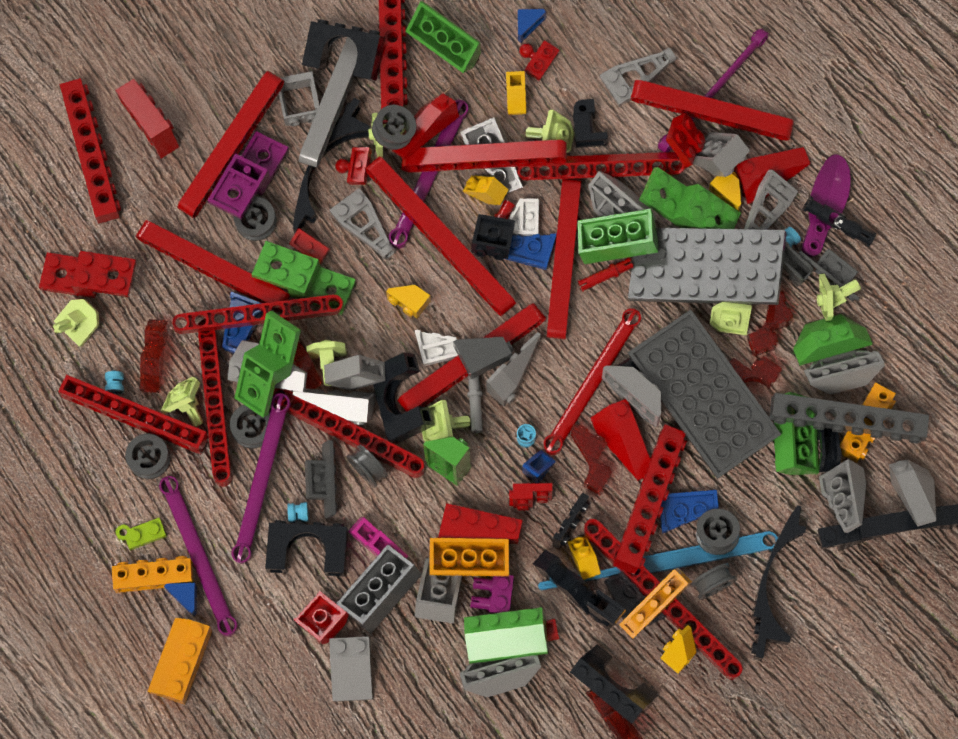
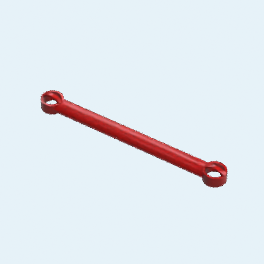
(591, 381)

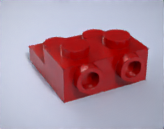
(685, 139)
(524, 495)

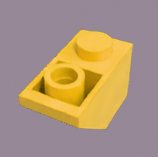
(516, 93)
(486, 189)
(410, 298)
(584, 557)
(680, 651)

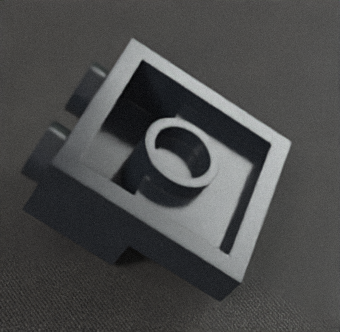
(492, 237)

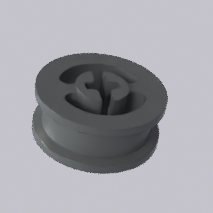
(390, 134)
(259, 229)
(241, 435)
(137, 466)
(367, 466)
(718, 520)
(713, 581)

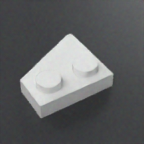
(526, 217)
(435, 347)

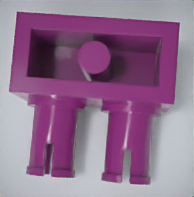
(501, 590)

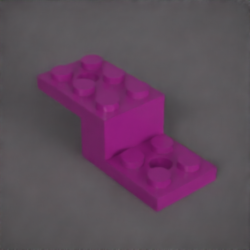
(248, 175)

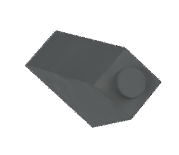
(482, 354)

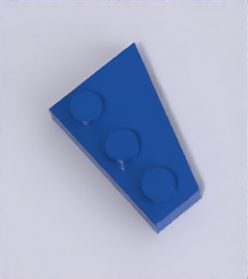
(532, 250)
(234, 336)
(686, 507)

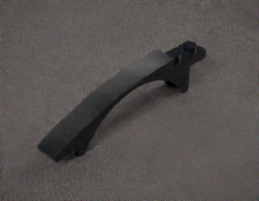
(345, 129)
(884, 525)
(768, 629)

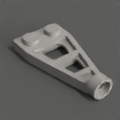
(617, 85)
(780, 190)
(350, 207)

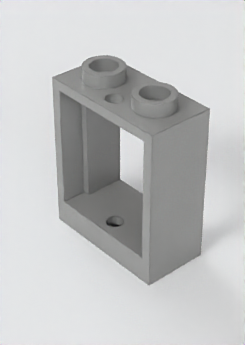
(295, 82)
(354, 373)

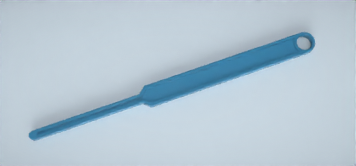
(685, 557)

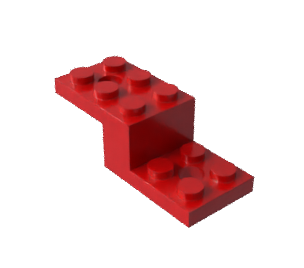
(87, 274)

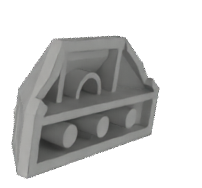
(612, 196)
(844, 371)
(637, 390)
(499, 675)

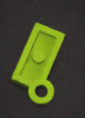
(142, 534)

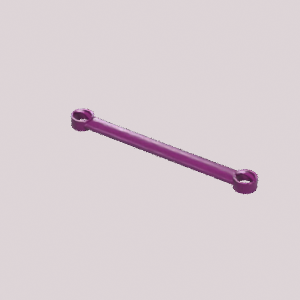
(756, 42)
(427, 178)
(261, 478)
(198, 556)

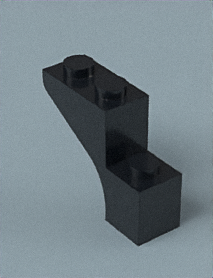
(567, 581)

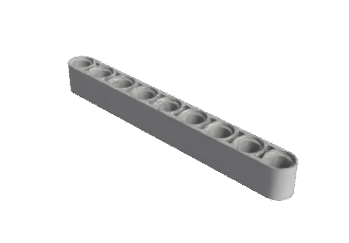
(330, 106)

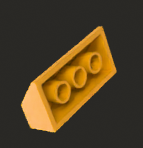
(468, 557)
(180, 660)

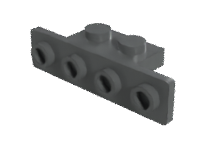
(835, 269)
(320, 479)

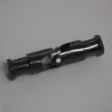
(850, 228)

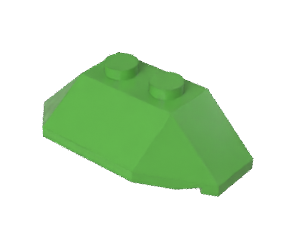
(829, 338)

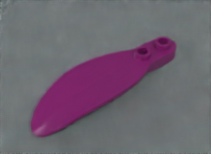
(832, 189)

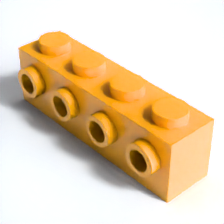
(855, 445)
(151, 575)

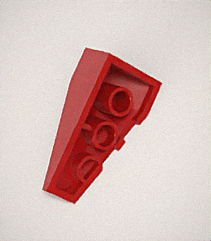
(430, 121)
(784, 163)
(623, 437)

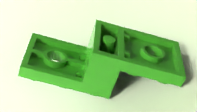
(687, 204)
(301, 275)
(267, 363)

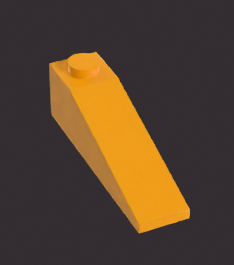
(655, 602)

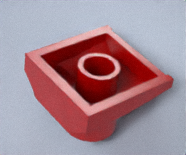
(322, 618)

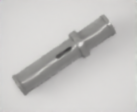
(475, 404)

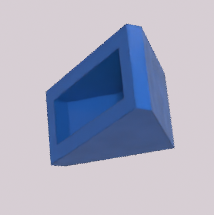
(528, 21)
(538, 466)
(185, 594)

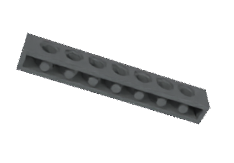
(917, 422)

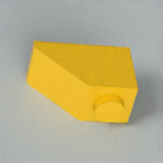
(727, 189)

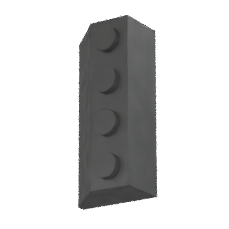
(379, 588)

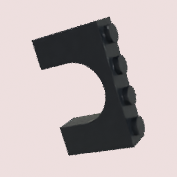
(368, 45)
(398, 425)
(283, 535)
(627, 702)

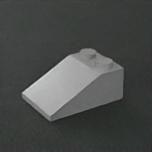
(721, 153)
(437, 596)
(351, 668)

